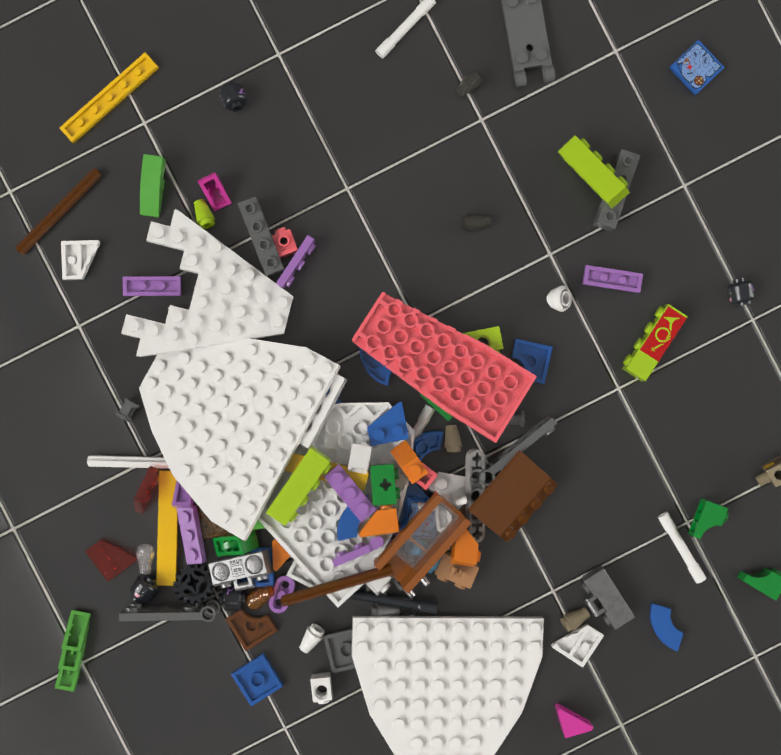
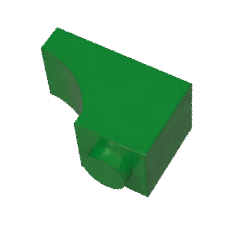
(707, 516)
(232, 545)
(766, 582)

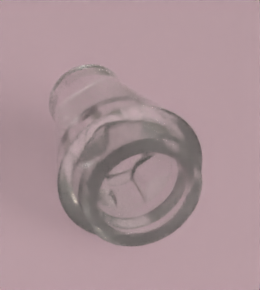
(145, 556)

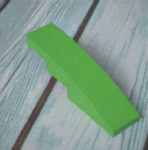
(73, 650)

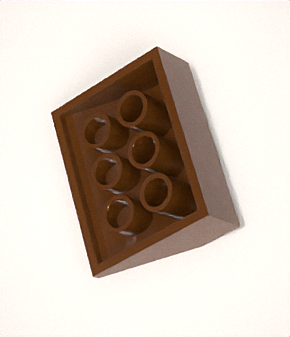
(513, 496)

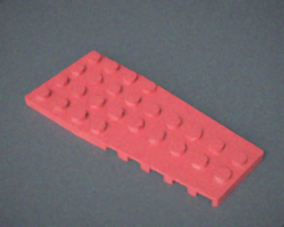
(445, 365)

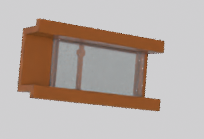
(423, 541)

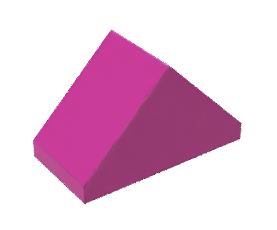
(214, 191)
(572, 723)

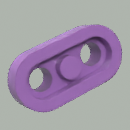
(280, 590)

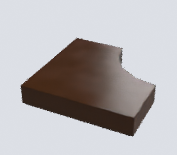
(251, 629)

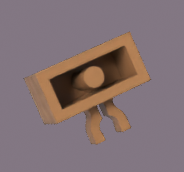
(460, 575)

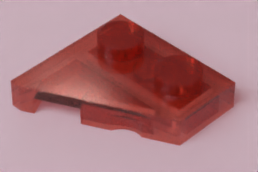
(144, 491)
(109, 558)

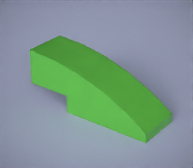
(152, 185)

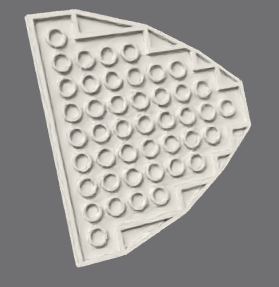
(233, 420)
(313, 533)
(446, 678)

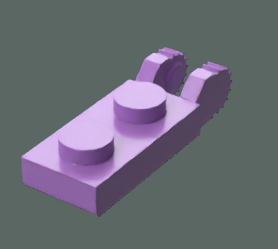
(359, 550)

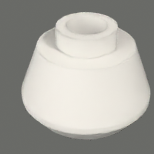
(559, 298)

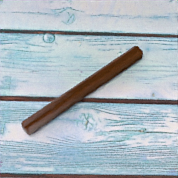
(58, 211)
(336, 585)

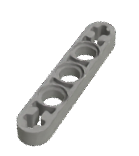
(471, 486)

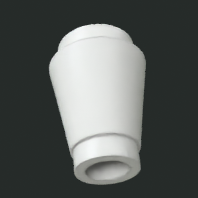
(312, 637)

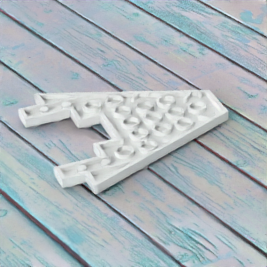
(228, 299)

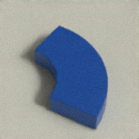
(375, 368)
(427, 442)
(348, 524)
(663, 626)

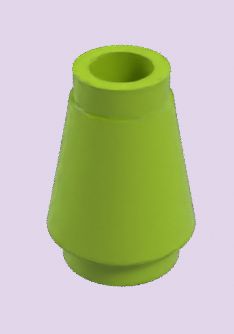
(203, 214)

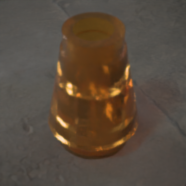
(259, 597)

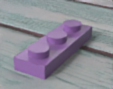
(297, 262)
(612, 279)
(152, 286)
(350, 493)
(191, 535)

